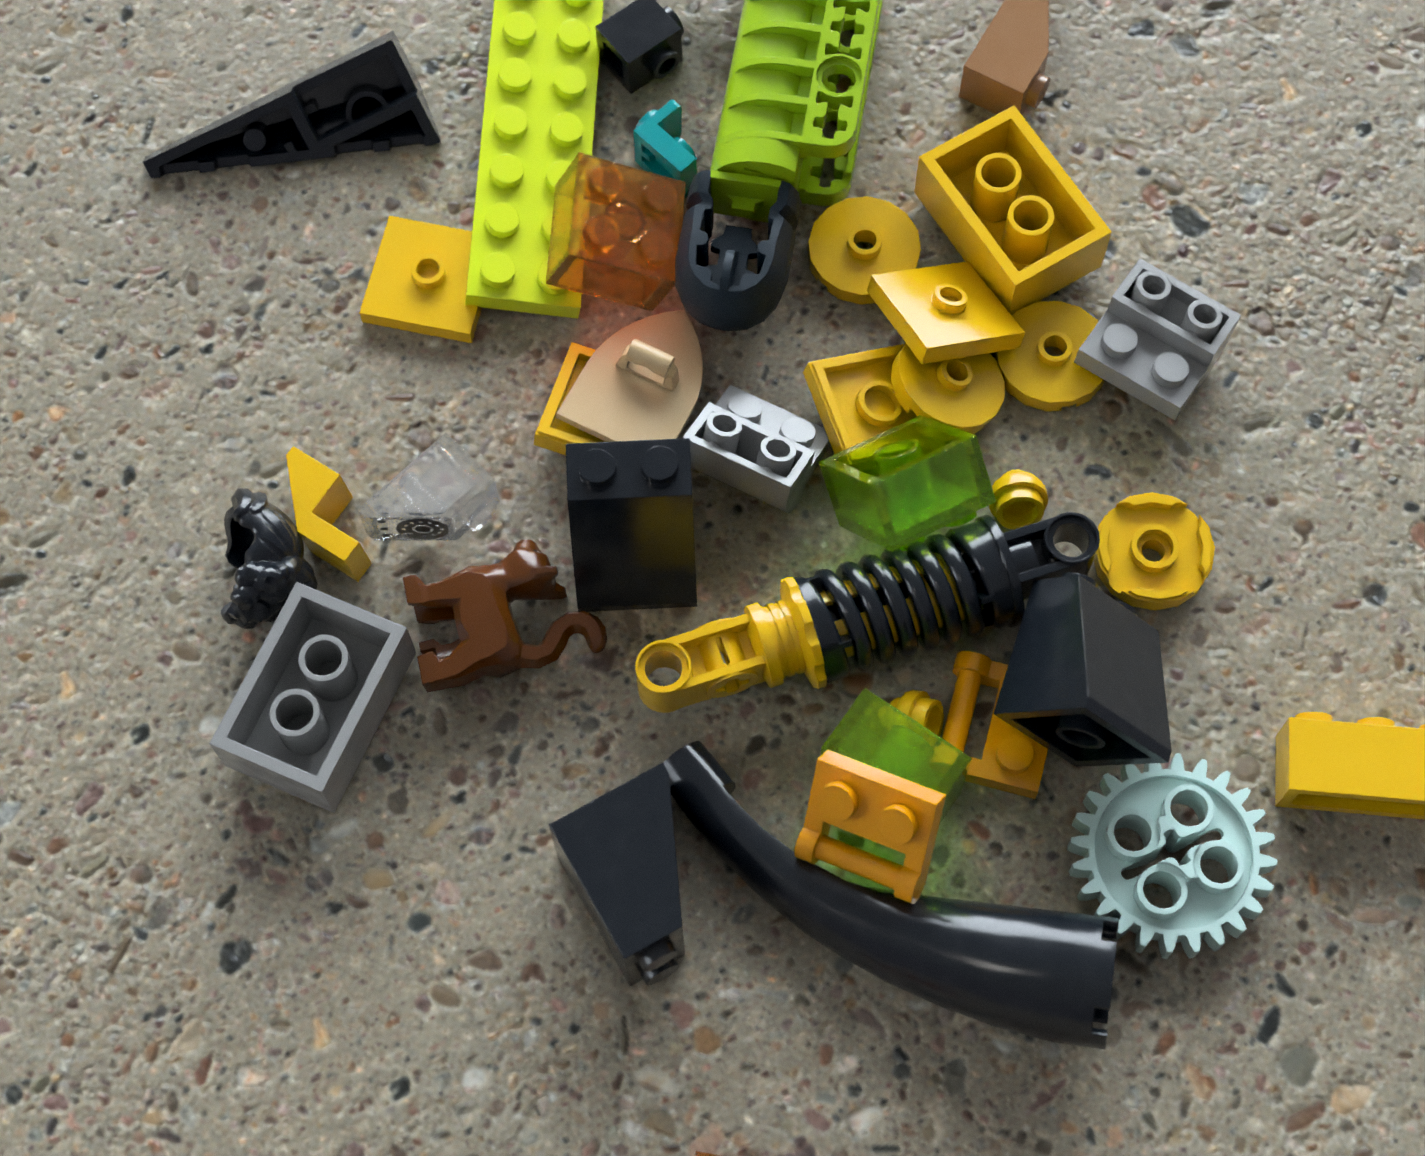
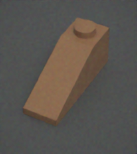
(1010, 59)

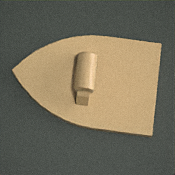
(639, 382)

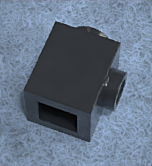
(640, 43)

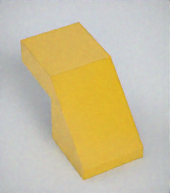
(318, 501)

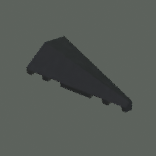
(344, 107)

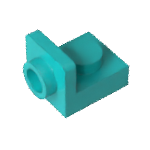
(660, 146)

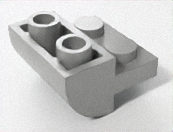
(1157, 339)
(756, 448)

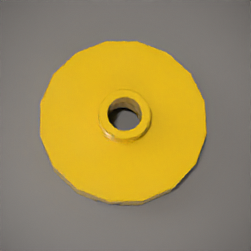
(845, 266)
(1044, 379)
(951, 391)
(1157, 524)

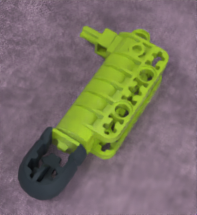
(774, 151)

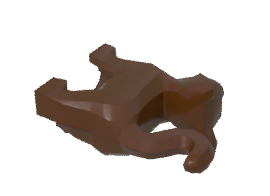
(483, 615)

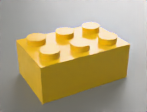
(1011, 210)

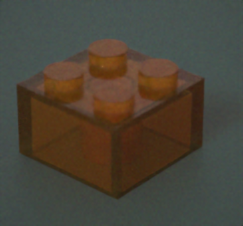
(615, 232)

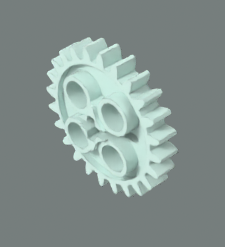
(1198, 905)

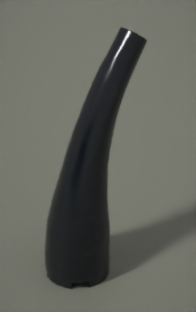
(983, 960)

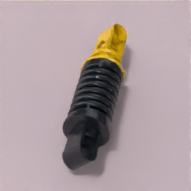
(868, 610)

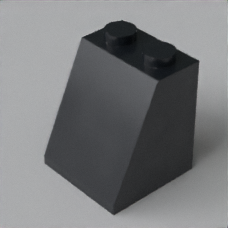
(631, 524)
(1086, 677)
(627, 873)

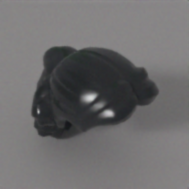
(267, 559)

